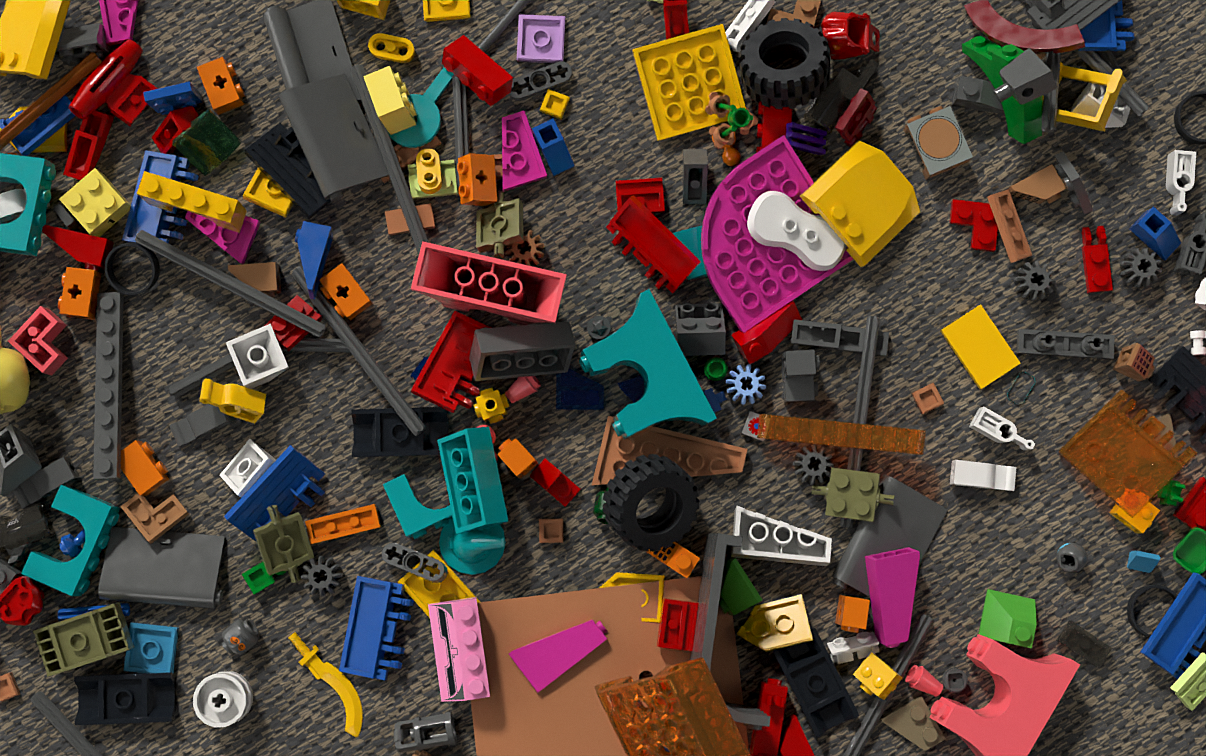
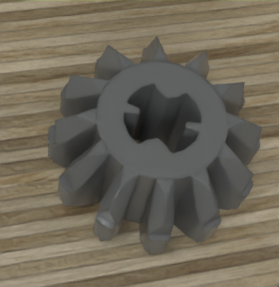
(1142, 276)
(1037, 289)
(805, 460)
(321, 566)

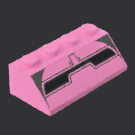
(459, 650)

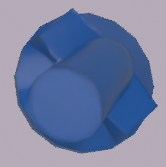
(72, 546)

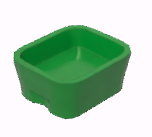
(1192, 551)

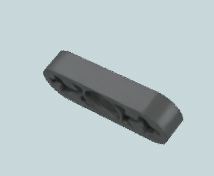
(558, 81)
(396, 562)

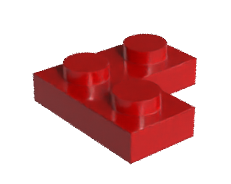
(981, 218)

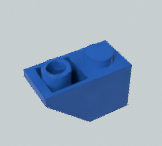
(553, 147)
(1156, 233)

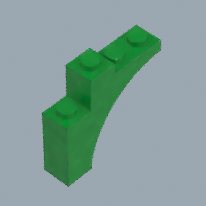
(1023, 120)

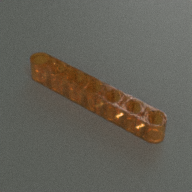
(841, 434)

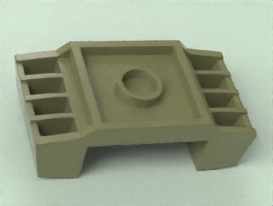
(83, 639)

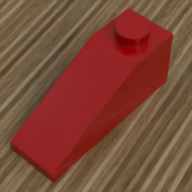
(82, 247)
(766, 334)

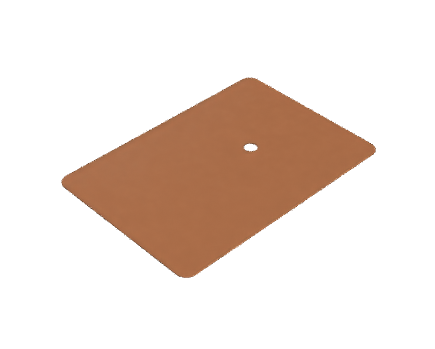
(567, 712)

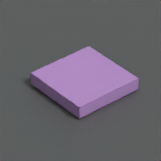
(540, 38)

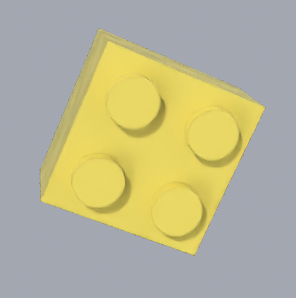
(391, 100)
(95, 203)

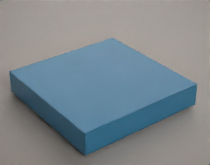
(153, 648)

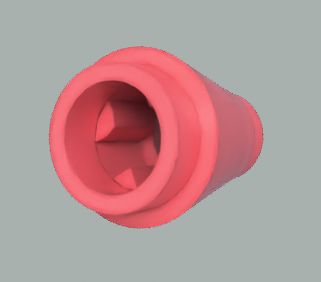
(522, 388)
(923, 681)

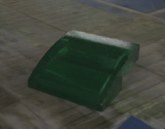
(207, 142)

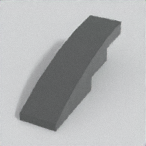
(835, 337)

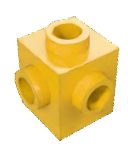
(492, 415)

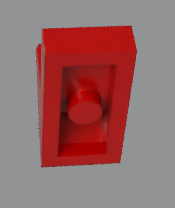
(555, 482)

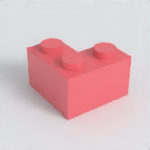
(35, 340)

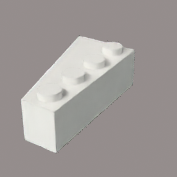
(778, 540)

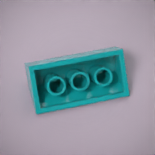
(472, 479)

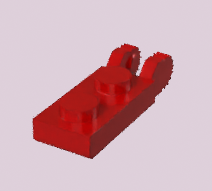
(1096, 261)

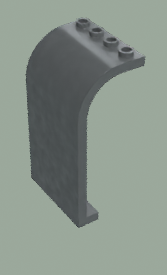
(707, 616)

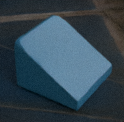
(1142, 561)

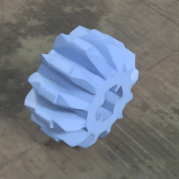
(737, 384)

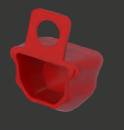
(849, 34)
(21, 601)

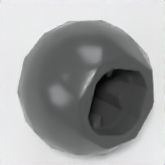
(1066, 562)

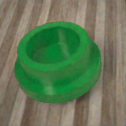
(715, 369)

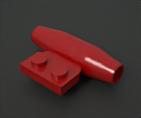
(115, 86)

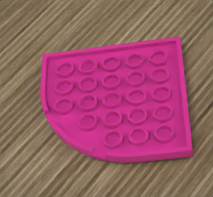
(745, 274)

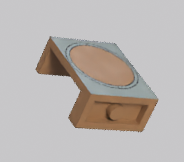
(938, 141)

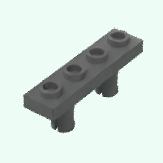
(1065, 344)

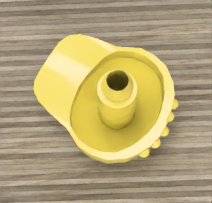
(13, 379)

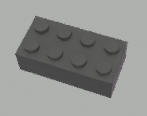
(521, 350)

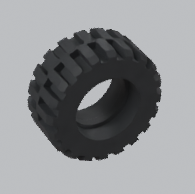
(779, 41)
(669, 520)

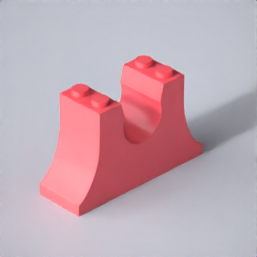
(488, 284)
(1021, 704)

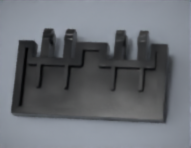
(287, 169)
(1188, 379)

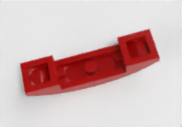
(675, 18)

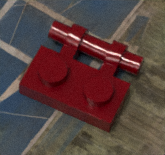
(856, 117)

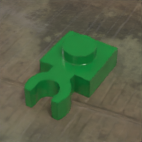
(1171, 493)
(258, 578)

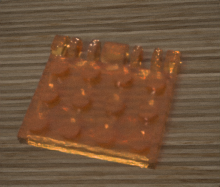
(1125, 457)

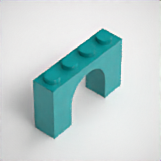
(36, 176)
(410, 512)
(97, 520)

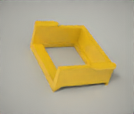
(1114, 84)

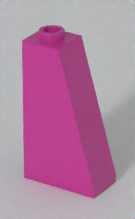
(892, 592)
(555, 654)

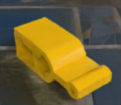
(234, 400)

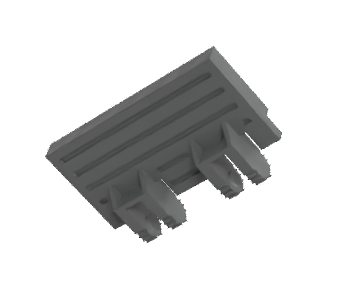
(1067, 12)

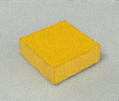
(554, 104)

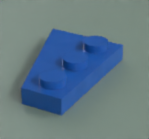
(42, 127)

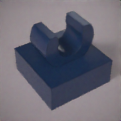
(715, 399)

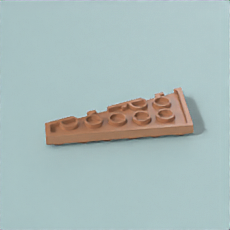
(691, 453)

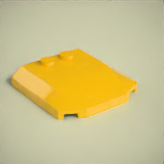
(30, 36)
(863, 200)

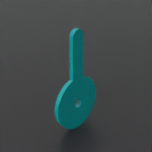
(427, 115)

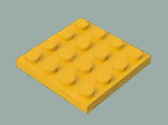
(680, 77)

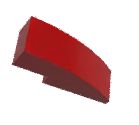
(88, 144)

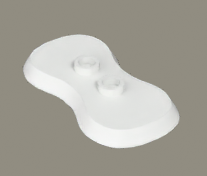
(781, 223)

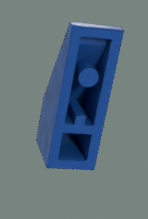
(314, 246)

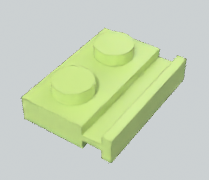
(449, 181)
(1192, 683)

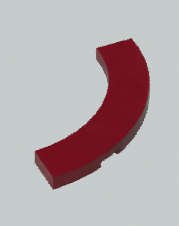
(1006, 33)

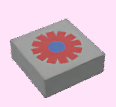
(751, 426)

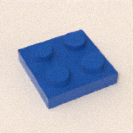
(173, 97)

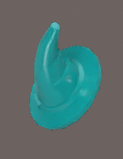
(472, 550)

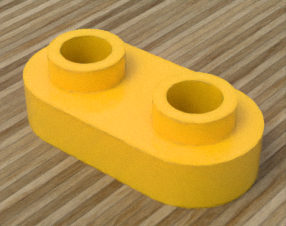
(392, 48)
(429, 169)

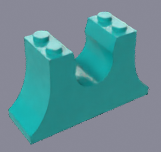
(652, 350)

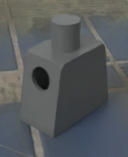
(1025, 79)

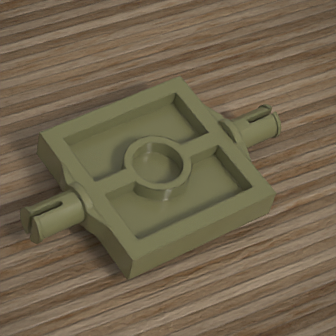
(499, 225)
(853, 494)
(283, 543)

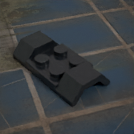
(386, 435)
(816, 684)
(125, 698)

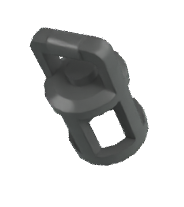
(419, 735)

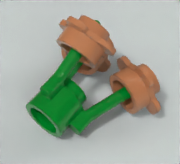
(737, 118)

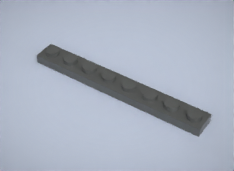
(108, 386)

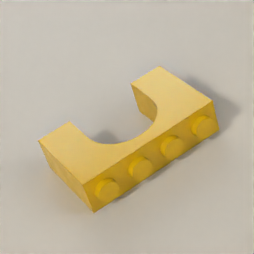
(168, 193)

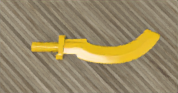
(336, 680)

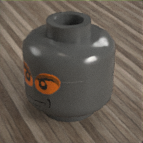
(240, 636)

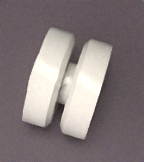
(209, 703)

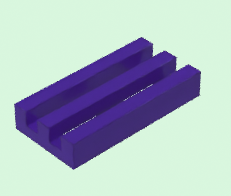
(818, 150)

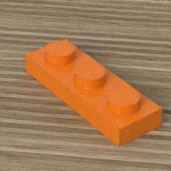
(343, 524)

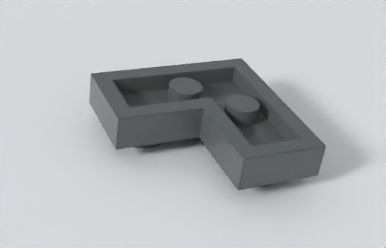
(1073, 182)

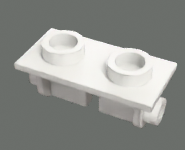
(862, 643)

